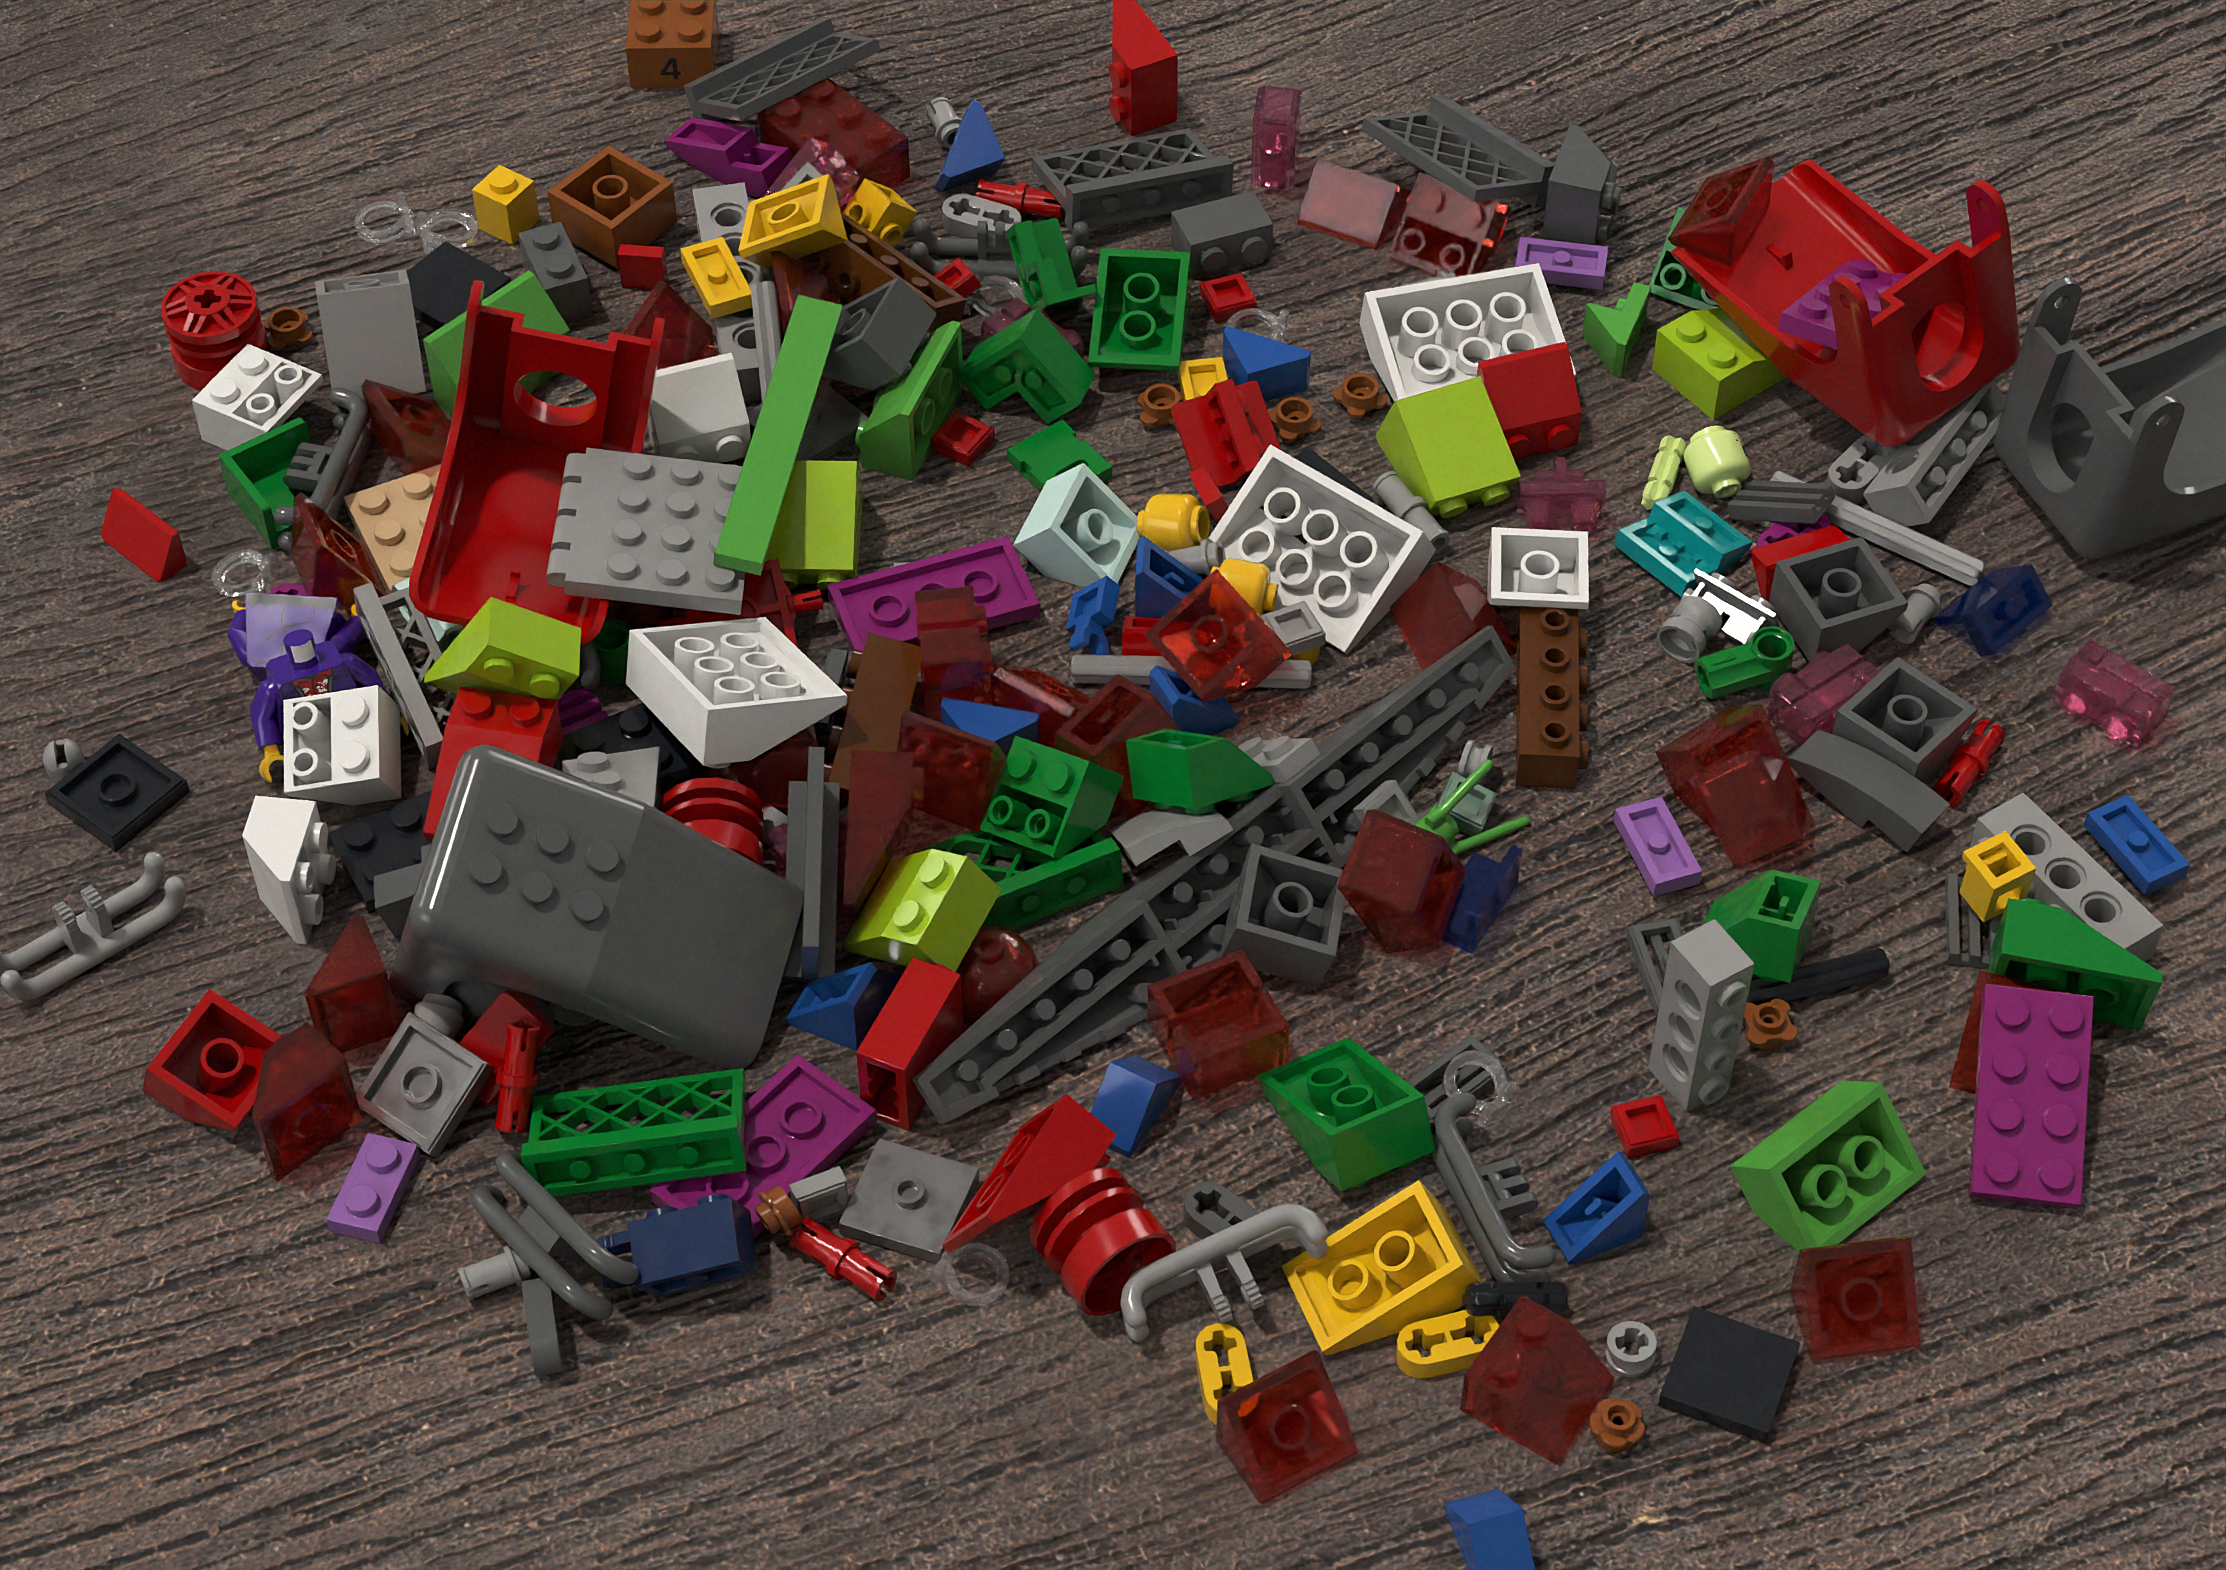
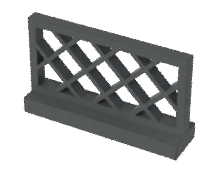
(776, 71)
(1465, 152)
(1132, 195)
(814, 869)

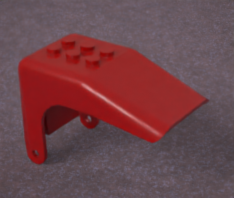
(1939, 327)
(507, 463)

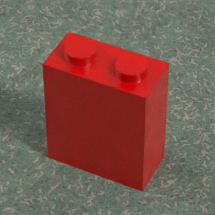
(907, 1035)

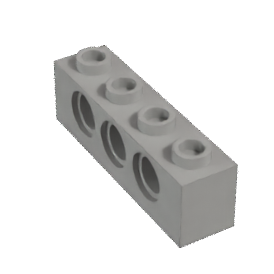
(1935, 460)
(2071, 877)
(1700, 1015)

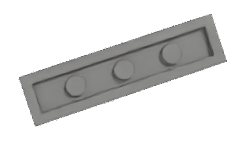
(398, 671)

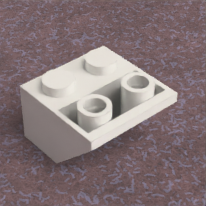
(251, 397)
(343, 747)
(289, 861)

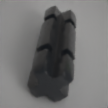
(1482, 1299)

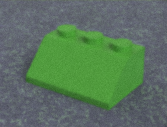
(446, 344)
(913, 410)
(1830, 1166)

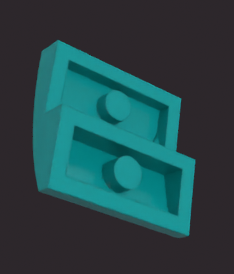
(1681, 538)

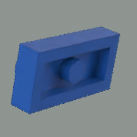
(2136, 844)

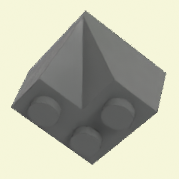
(1580, 192)
(879, 336)
(1835, 597)
(1906, 719)
(1285, 915)

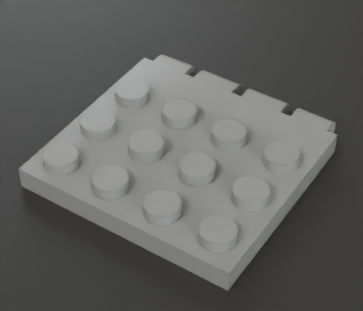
(644, 531)

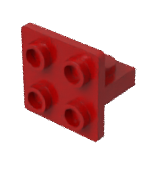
(1225, 430)

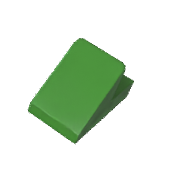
(1616, 331)

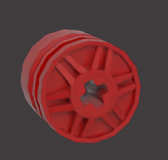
(209, 323)
(721, 812)
(1098, 1238)

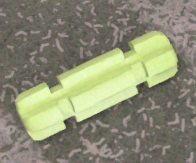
(1663, 471)

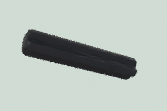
(1823, 977)

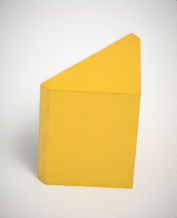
(793, 222)

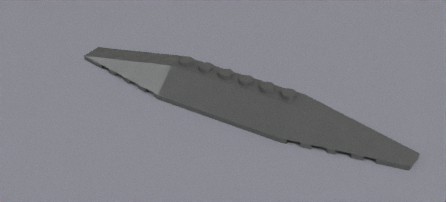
(1180, 910)

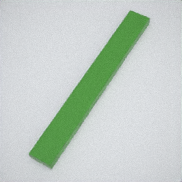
(778, 436)

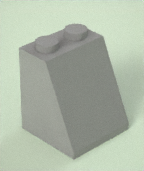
(370, 331)

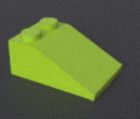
(1712, 361)
(510, 653)
(924, 910)

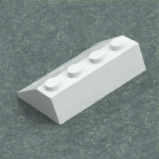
(1443, 327)
(1354, 552)
(728, 686)

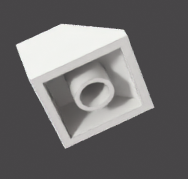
(699, 412)
(1538, 568)

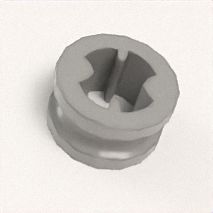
(1472, 758)
(1627, 1364)

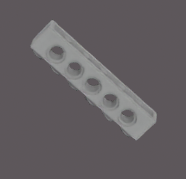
(722, 213)

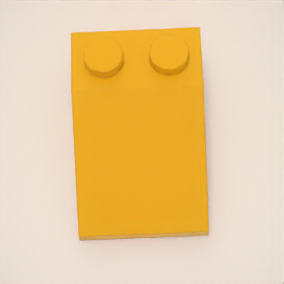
(1383, 1272)

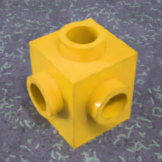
(880, 211)

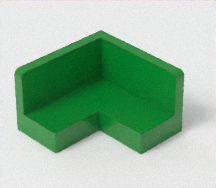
(1045, 266)
(1031, 360)
(256, 476)

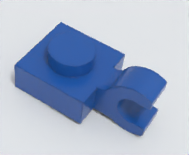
(1090, 613)

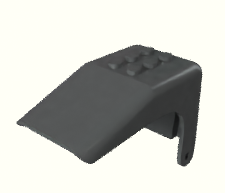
(2120, 445)
(597, 910)

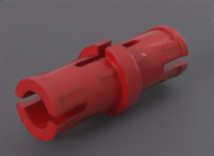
(1022, 198)
(1969, 762)
(517, 1076)
(843, 1259)

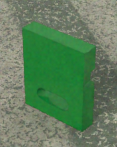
(1053, 453)

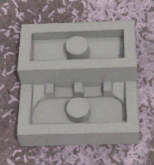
(1160, 828)

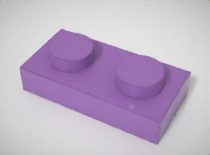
(1565, 261)
(1657, 846)
(373, 1188)

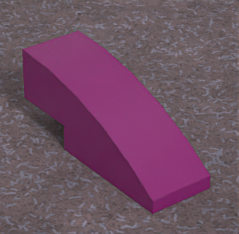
(729, 154)

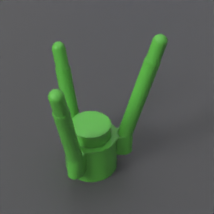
(1443, 824)

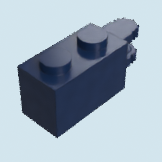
(687, 1246)

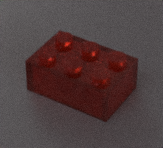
(841, 120)

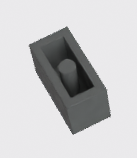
(1223, 233)
(554, 262)

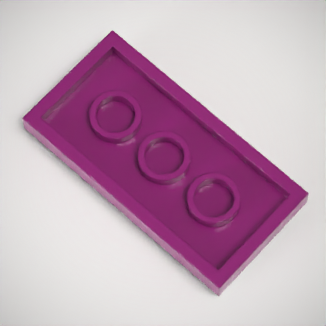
(1812, 313)
(886, 598)
(2031, 1096)
(790, 1133)

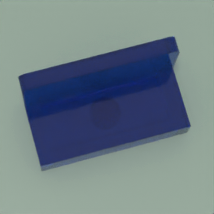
(1998, 607)
(1481, 898)

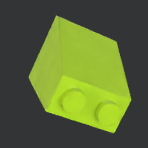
(1449, 447)
(819, 524)

